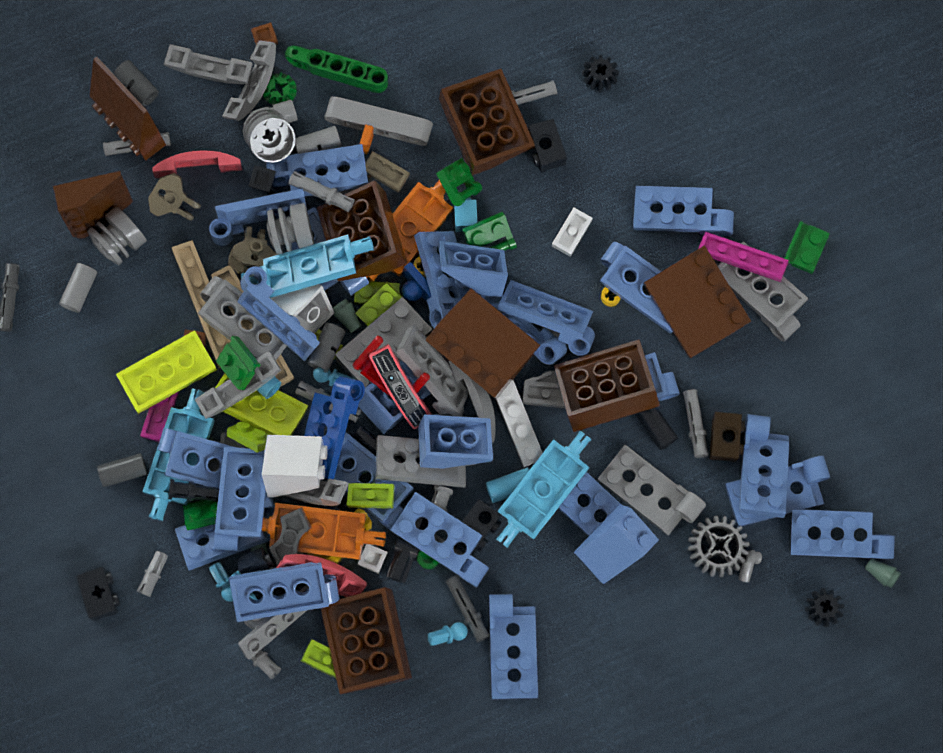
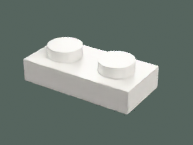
(572, 232)

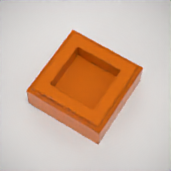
(367, 138)

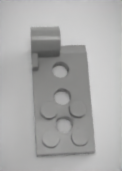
(222, 293)
(777, 317)
(424, 358)
(410, 470)
(683, 503)

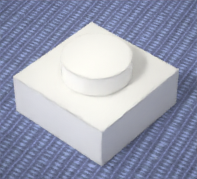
(372, 558)

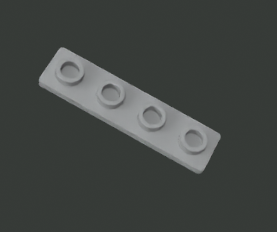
(265, 630)

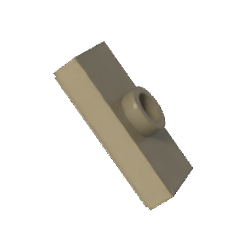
(386, 172)

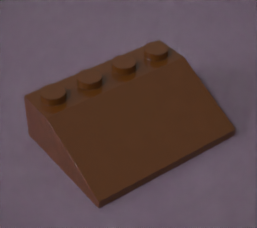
(123, 112)
(485, 120)
(89, 200)
(366, 218)
(697, 302)
(483, 343)
(606, 385)
(366, 641)

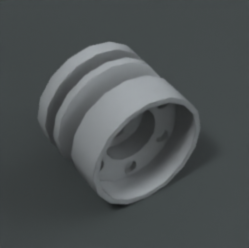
(277, 143)
(290, 228)
(116, 236)

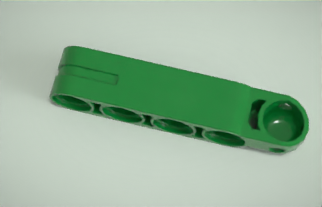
(349, 66)

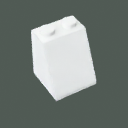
(307, 305)
(293, 464)

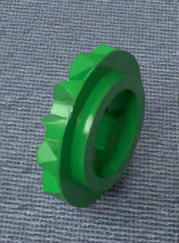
(289, 90)

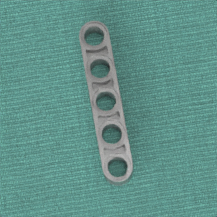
(384, 121)

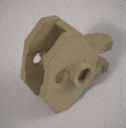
(172, 199)
(250, 251)

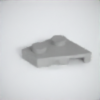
(543, 391)

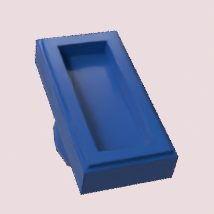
(416, 284)

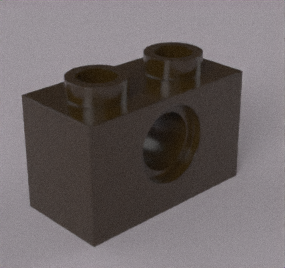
(719, 448)

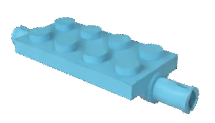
(312, 264)
(183, 420)
(543, 489)

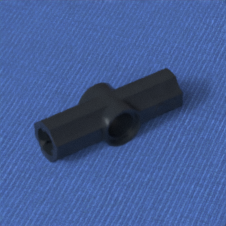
(404, 556)

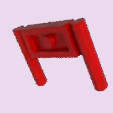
(368, 370)

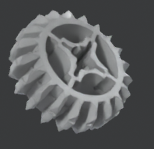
(711, 539)

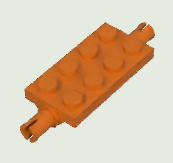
(419, 212)
(331, 533)

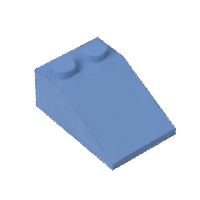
(475, 267)
(381, 407)
(454, 441)
(616, 544)

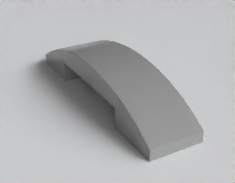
(208, 67)
(258, 80)
(227, 394)
(479, 396)
(328, 494)

